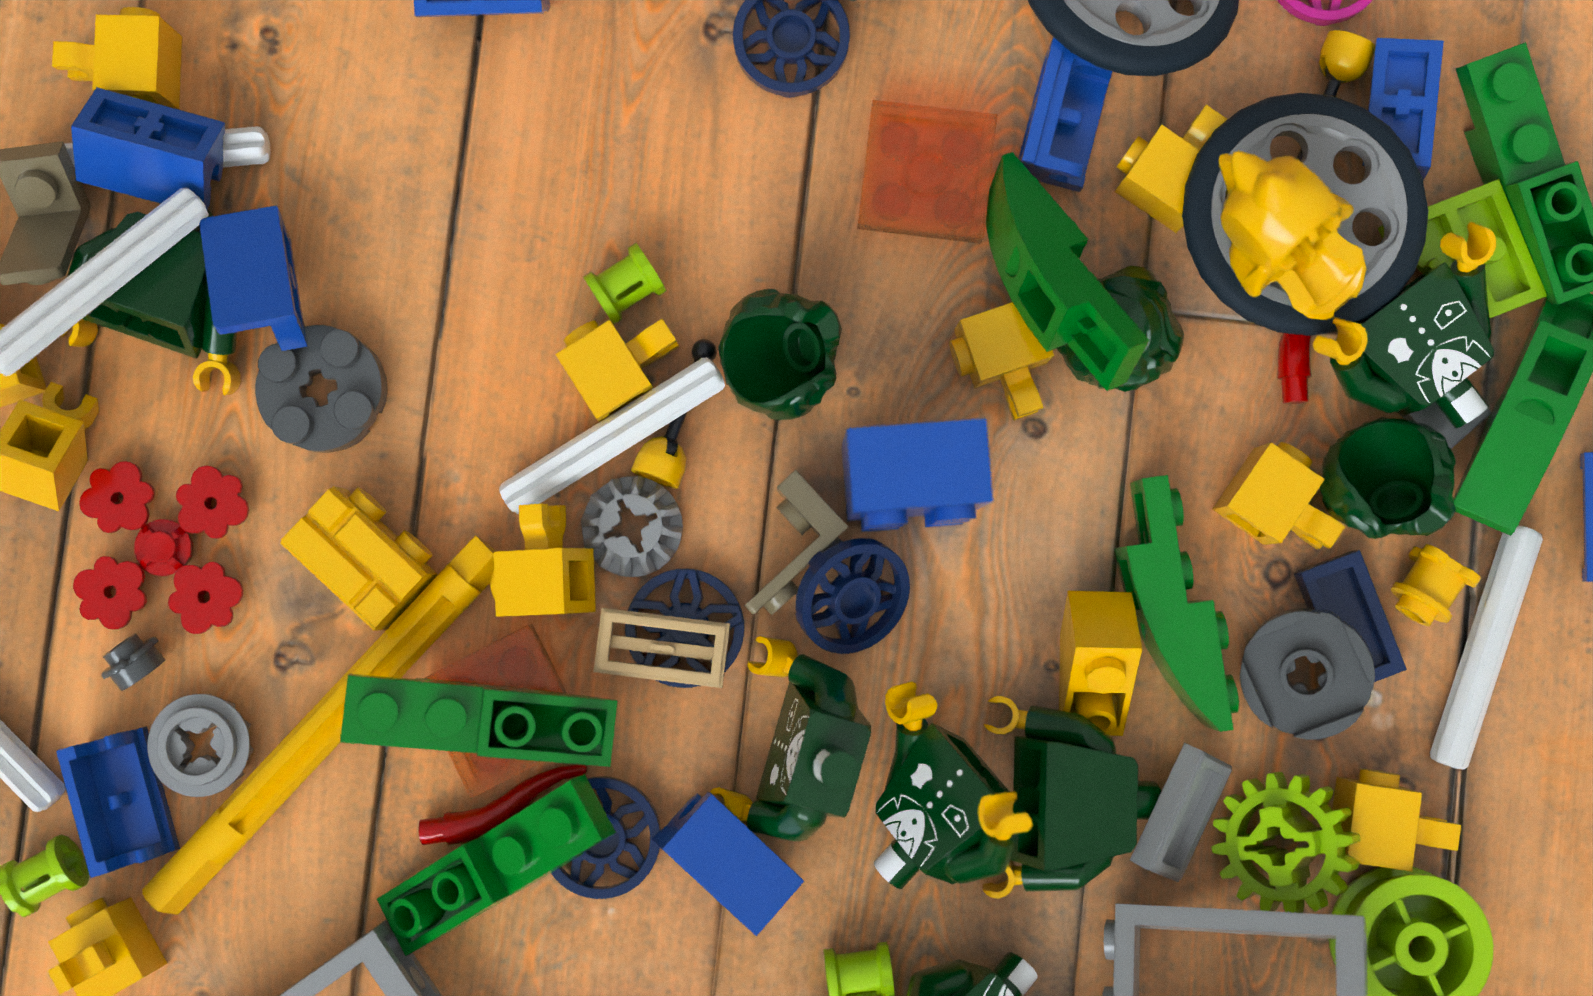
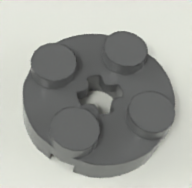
(350, 408)
(1292, 707)

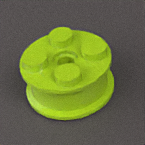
(1448, 927)

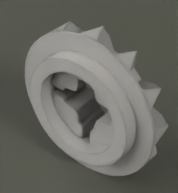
(659, 538)
(171, 748)

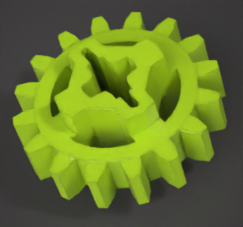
(1285, 869)

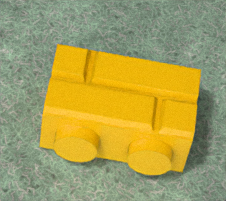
(360, 556)

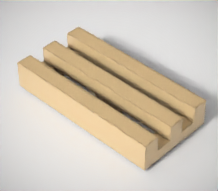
(607, 640)

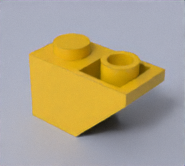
(1099, 657)

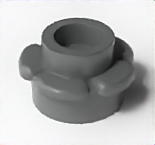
(132, 661)

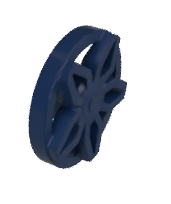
(791, 40)
(852, 595)
(687, 610)
(610, 848)

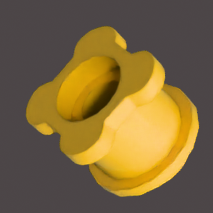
(1431, 585)

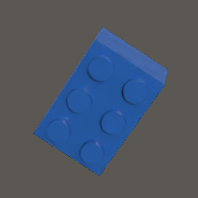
(915, 472)

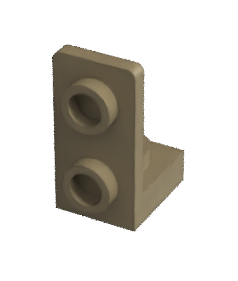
(49, 213)
(804, 511)

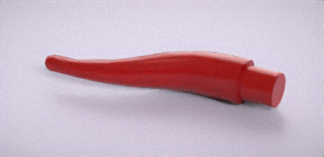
(1294, 367)
(473, 823)

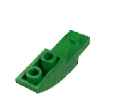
(1520, 148)
(1049, 285)
(1530, 416)
(1178, 633)
(479, 719)
(496, 865)

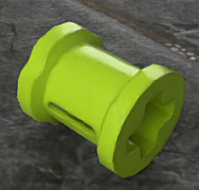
(625, 283)
(27, 874)
(859, 972)

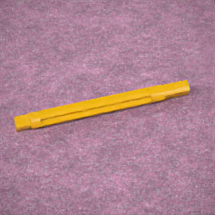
(318, 732)

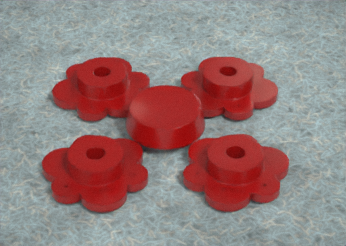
(161, 547)

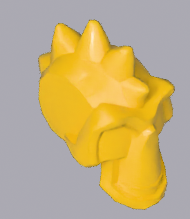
(1287, 233)

